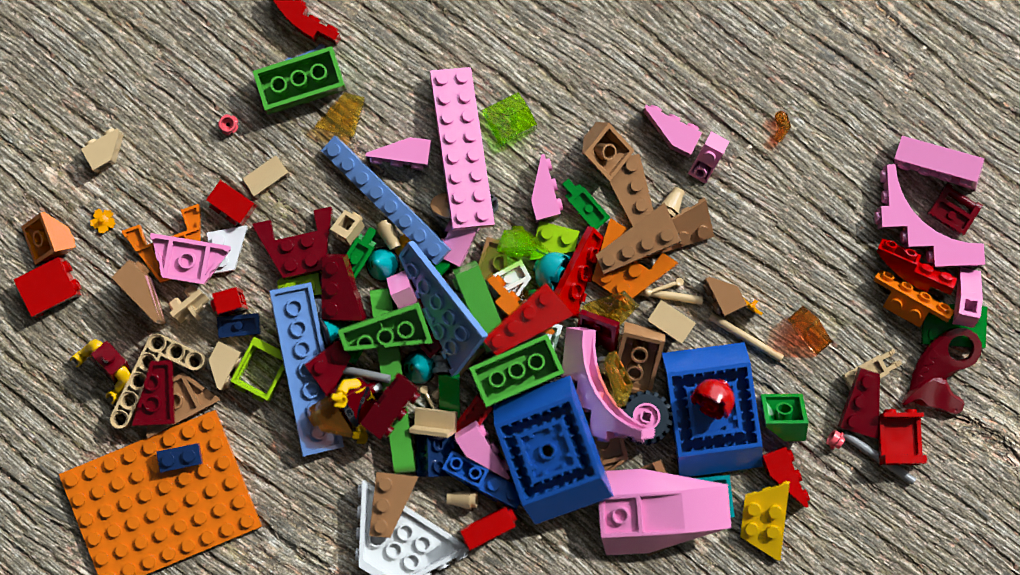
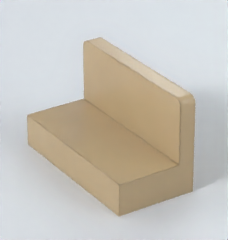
(266, 177)
(671, 321)
(434, 422)

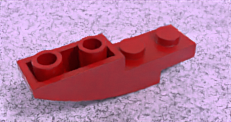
(296, 14)
(907, 265)

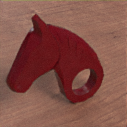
(934, 366)

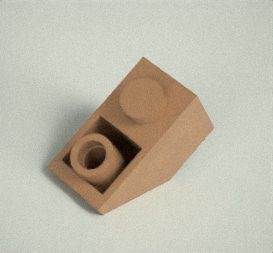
(725, 295)

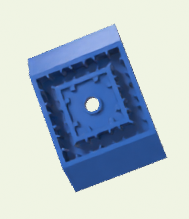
(700, 441)
(574, 471)

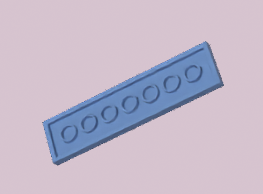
(299, 342)

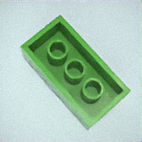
(299, 80)
(516, 371)

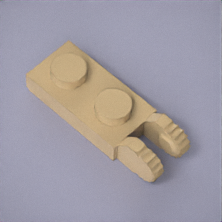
(875, 364)

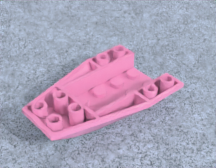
(659, 510)

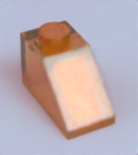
(810, 329)
(329, 418)

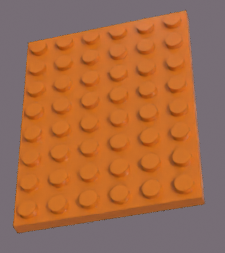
(152, 518)

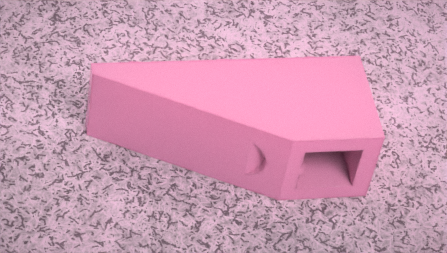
(676, 134)
(407, 151)
(543, 199)
(968, 298)
(477, 447)

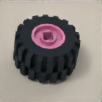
(650, 411)

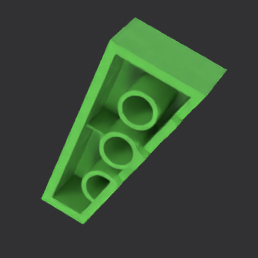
(476, 297)
(389, 329)

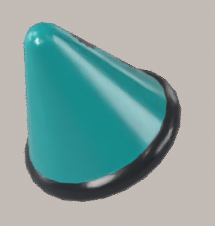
(382, 264)
(329, 330)
(418, 367)

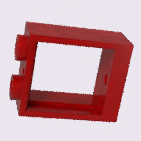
(489, 527)

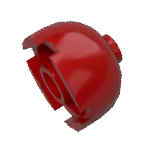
(714, 398)

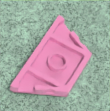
(187, 258)

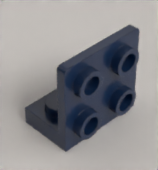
(432, 454)

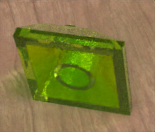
(510, 119)
(520, 243)

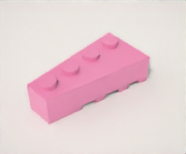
(939, 162)

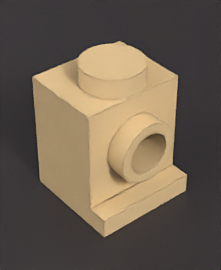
(347, 227)

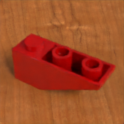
(780, 469)

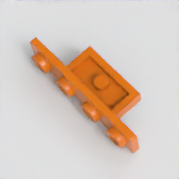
(909, 301)

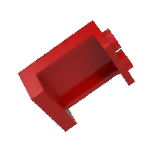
(47, 286)
(900, 438)

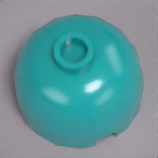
(550, 269)

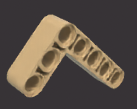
(140, 369)

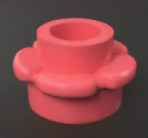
(222, 124)
(835, 439)

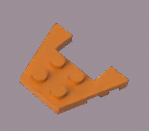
(136, 237)
(633, 277)

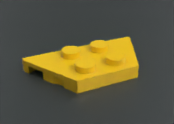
(765, 519)

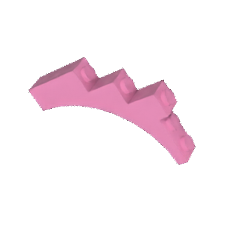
(916, 234)
(606, 418)

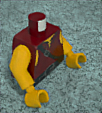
(109, 362)
(355, 401)

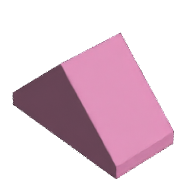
(401, 290)

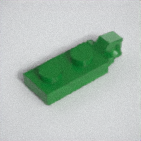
(585, 204)
(361, 251)

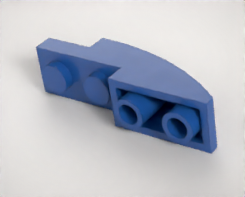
(481, 480)

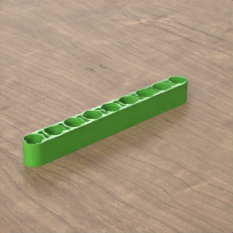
(391, 364)

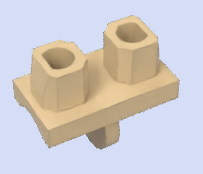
(189, 307)

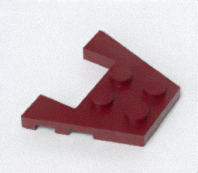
(300, 253)

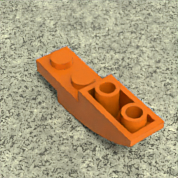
(507, 300)

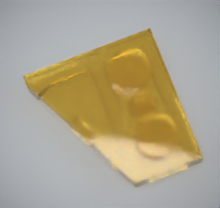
(343, 116)
(615, 306)
(619, 378)

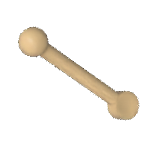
(678, 282)
(424, 389)

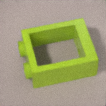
(243, 386)

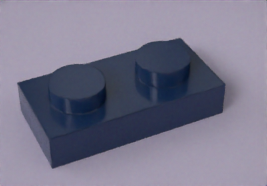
(238, 325)
(179, 457)

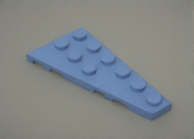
(444, 311)

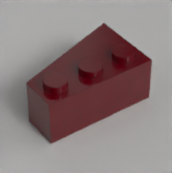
(339, 290)
(391, 406)

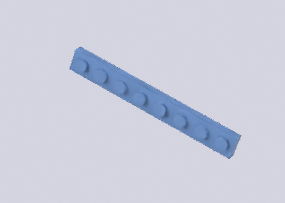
(386, 200)

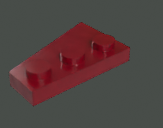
(157, 397)
(862, 404)

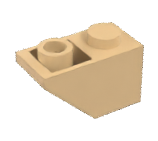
(103, 151)
(223, 364)

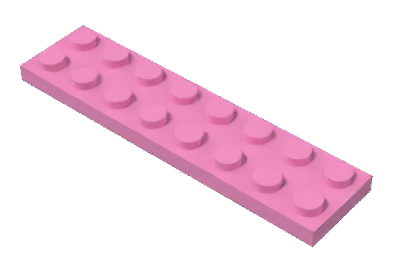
(461, 149)

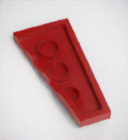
(579, 271)
(530, 318)

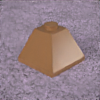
(606, 149)

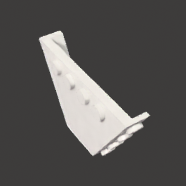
(413, 548)

